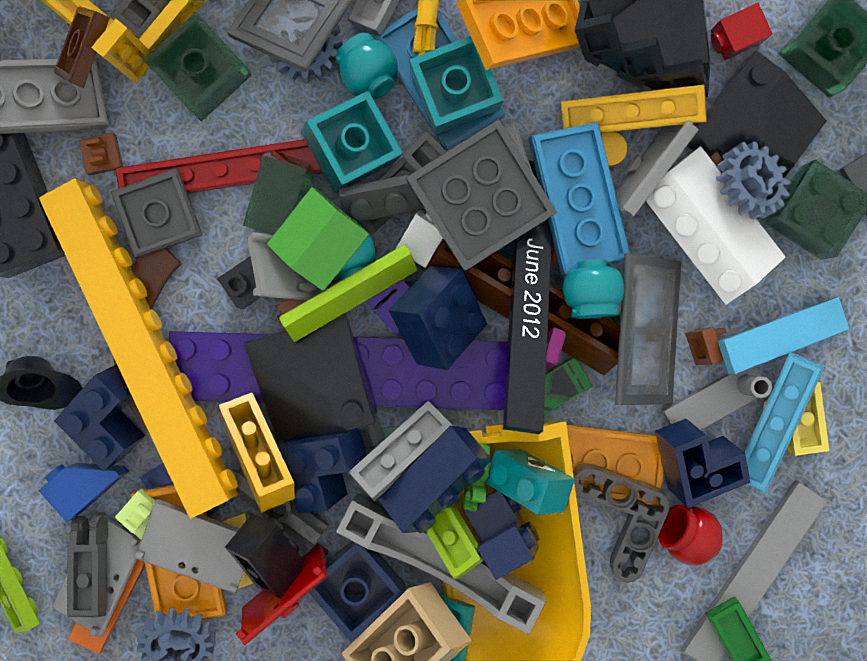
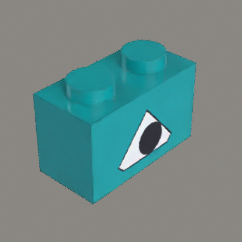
(530, 481)

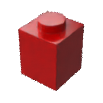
(740, 32)

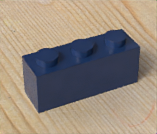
(435, 480)

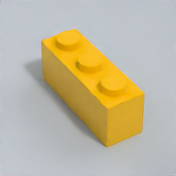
(257, 452)

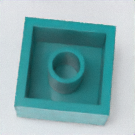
(455, 85)
(351, 141)

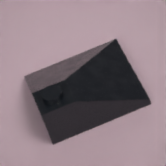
(760, 107)
(313, 382)

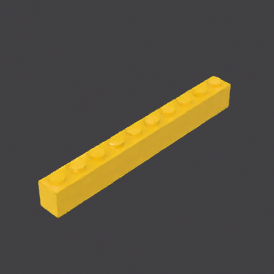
(139, 346)

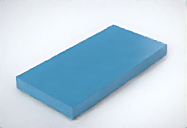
(400, 39)
(581, 189)

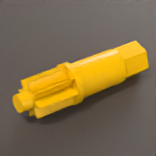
(425, 26)

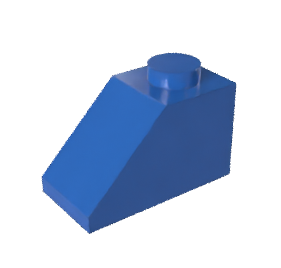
(78, 486)

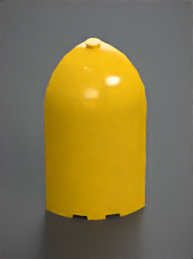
(556, 569)

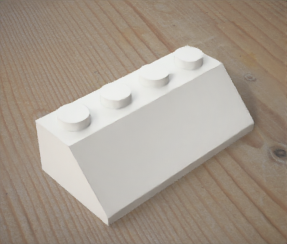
(721, 243)

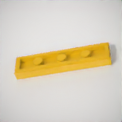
(638, 109)

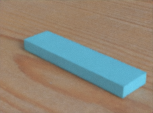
(783, 335)
(780, 419)

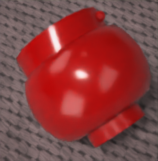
(691, 534)

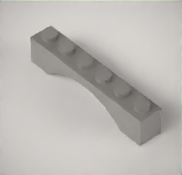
(505, 598)

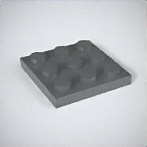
(481, 195)

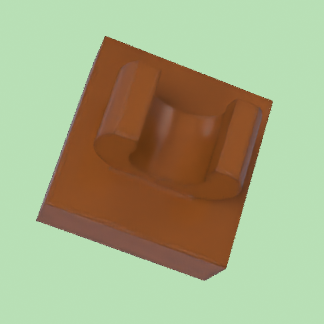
(101, 153)
(705, 346)

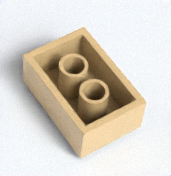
(411, 629)

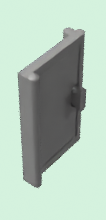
(650, 168)
(274, 276)
(194, 542)
(119, 564)

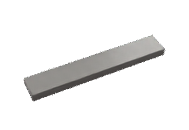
(759, 565)

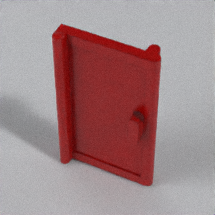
(266, 607)

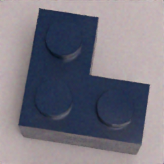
(97, 419)
(318, 467)
(699, 467)
(503, 534)

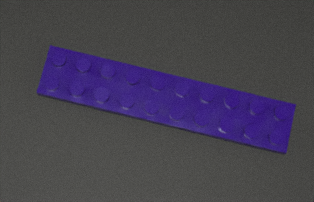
(476, 380)

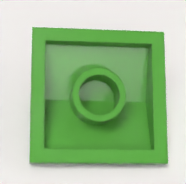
(317, 239)

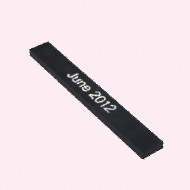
(528, 330)

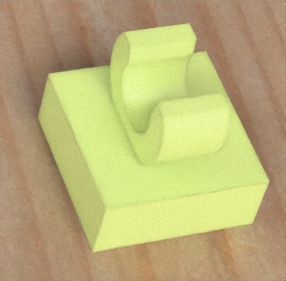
(136, 513)

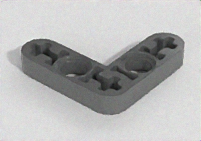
(637, 515)

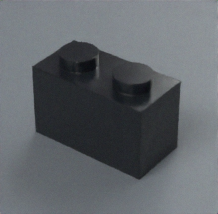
(266, 554)

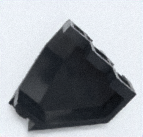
(647, 40)

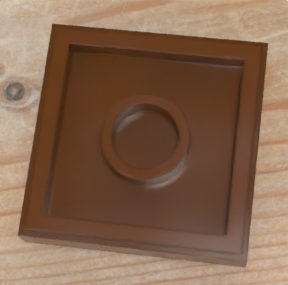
(77, 55)

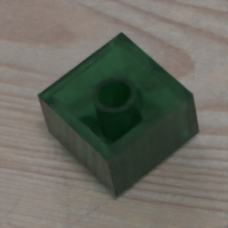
(830, 45)
(198, 66)
(276, 191)
(819, 210)

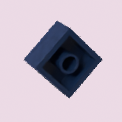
(438, 317)
(357, 588)

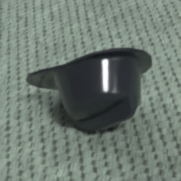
(36, 384)

